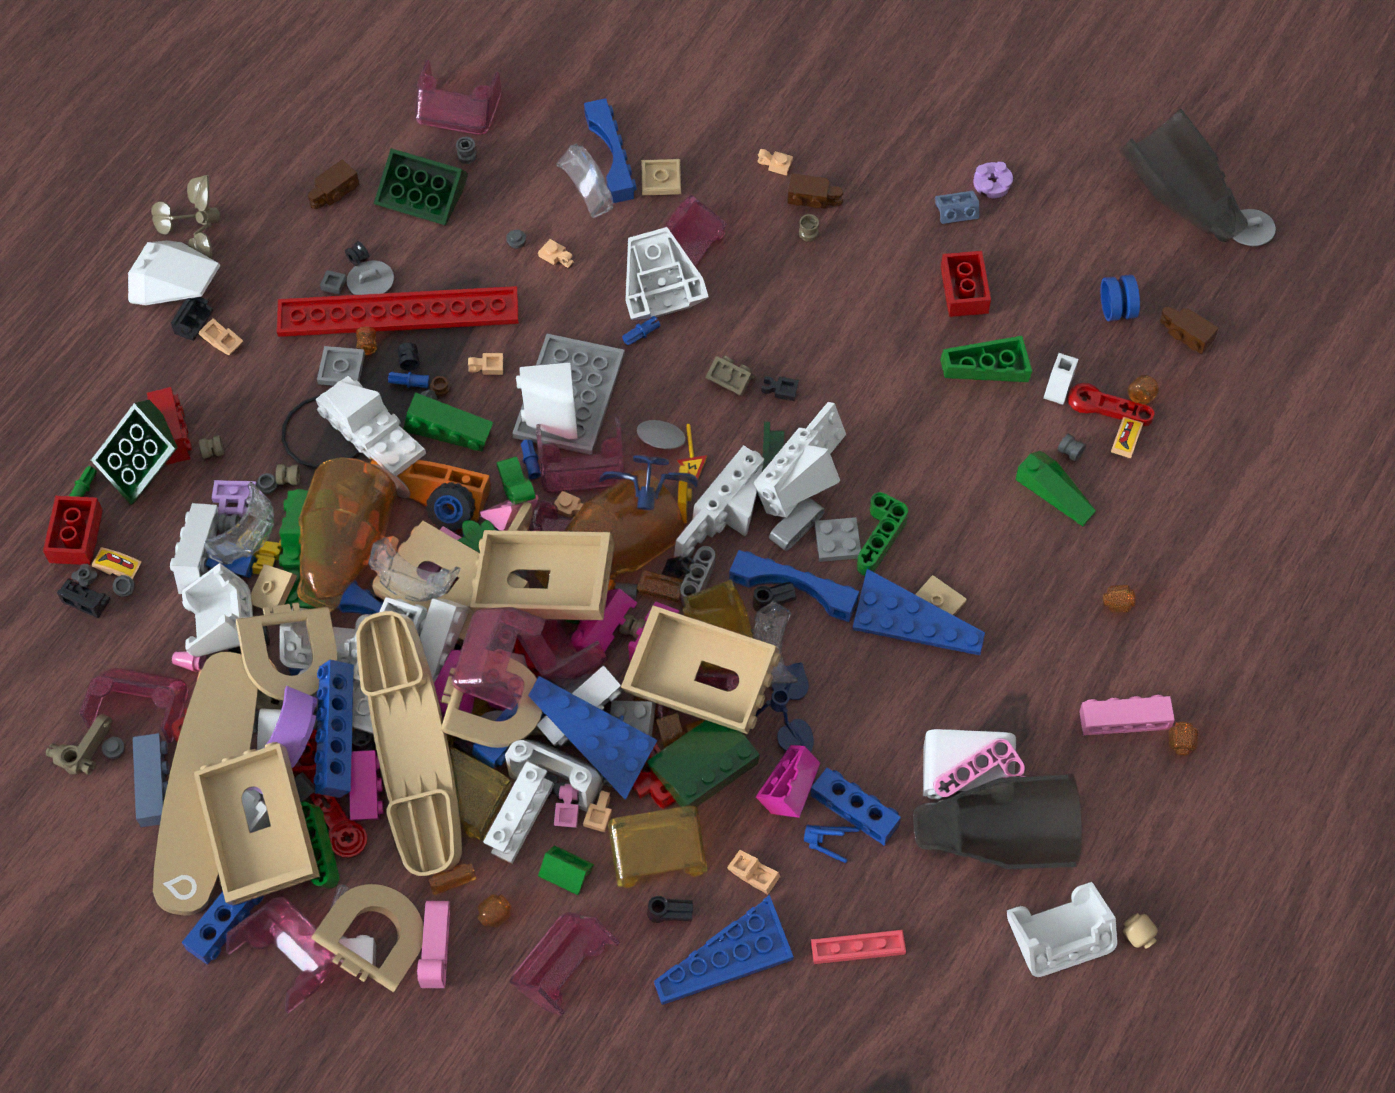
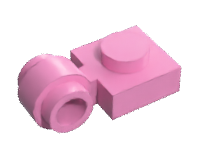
(567, 813)

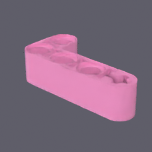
(975, 771)
(433, 964)

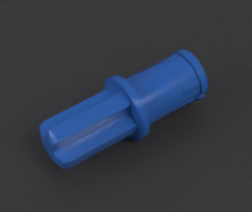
(641, 331)
(409, 379)
(530, 459)

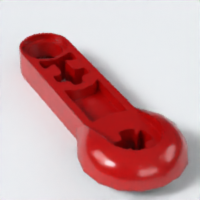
(1106, 404)
(341, 827)

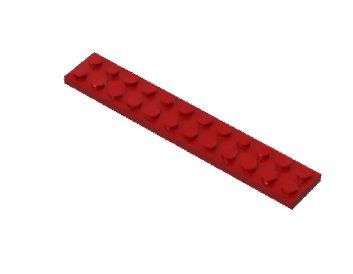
(398, 311)

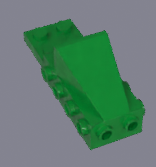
(290, 535)

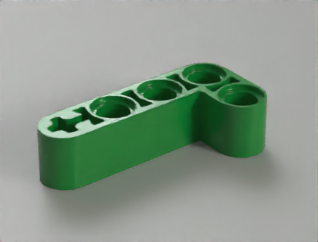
(516, 486)
(879, 537)
(321, 843)

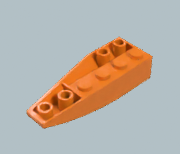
(426, 476)

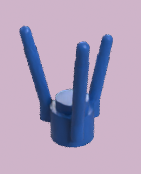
(815, 834)

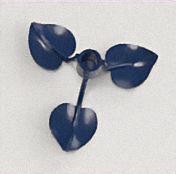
(646, 495)
(797, 731)

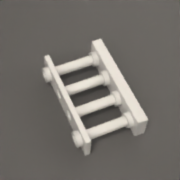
(519, 812)

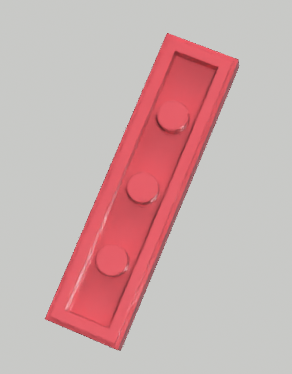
(858, 946)

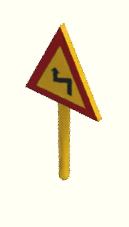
(694, 464)

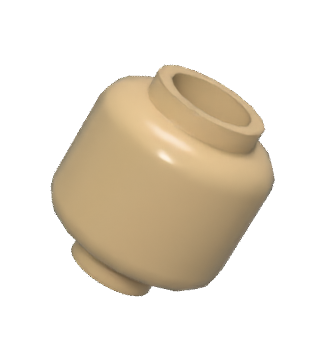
(1140, 930)

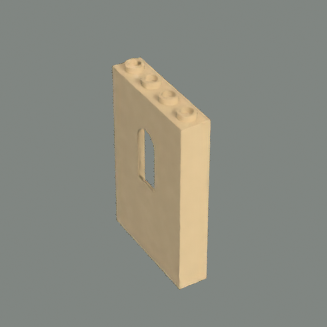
(437, 547)
(577, 577)
(671, 656)
(267, 858)

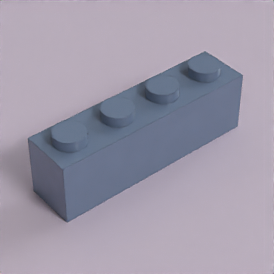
(149, 778)

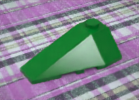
(1051, 483)

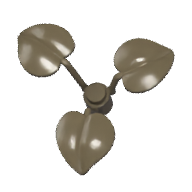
(199, 195)

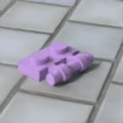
(231, 492)

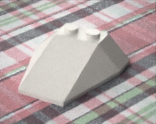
(169, 273)
(660, 276)

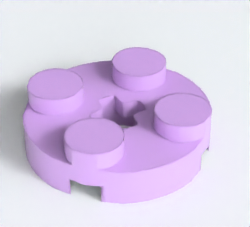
(993, 170)

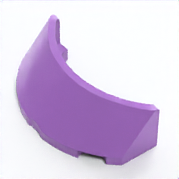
(295, 723)

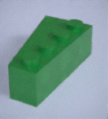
(989, 360)
(446, 423)

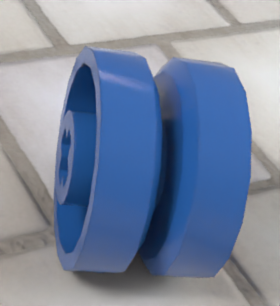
(1120, 297)

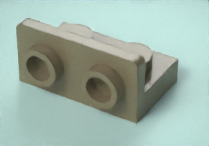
(729, 375)

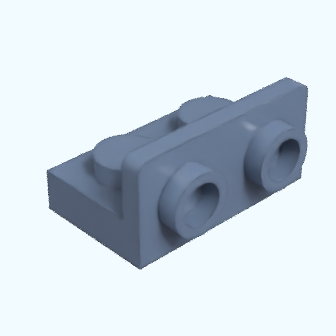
(957, 207)

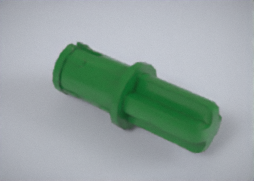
(83, 484)

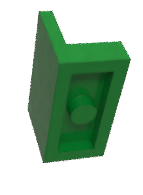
(565, 869)

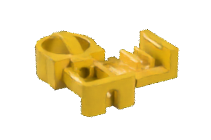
(266, 555)

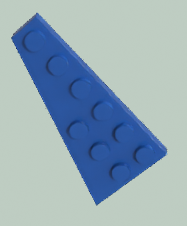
(901, 615)
(604, 740)
(735, 952)

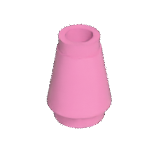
(188, 661)

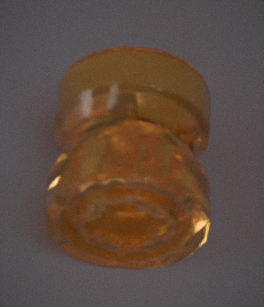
(366, 339)

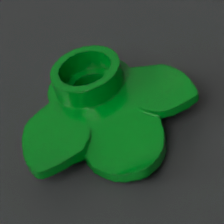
(474, 532)

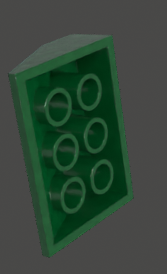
(420, 187)
(136, 450)
(703, 762)

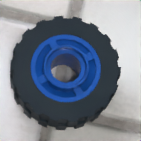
(455, 495)

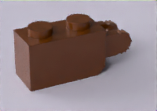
(333, 185)
(813, 192)
(1189, 328)

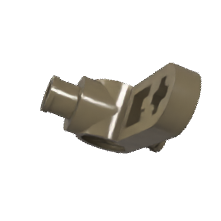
(85, 750)

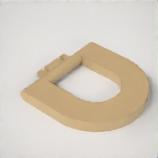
(255, 653)
(489, 732)
(385, 901)

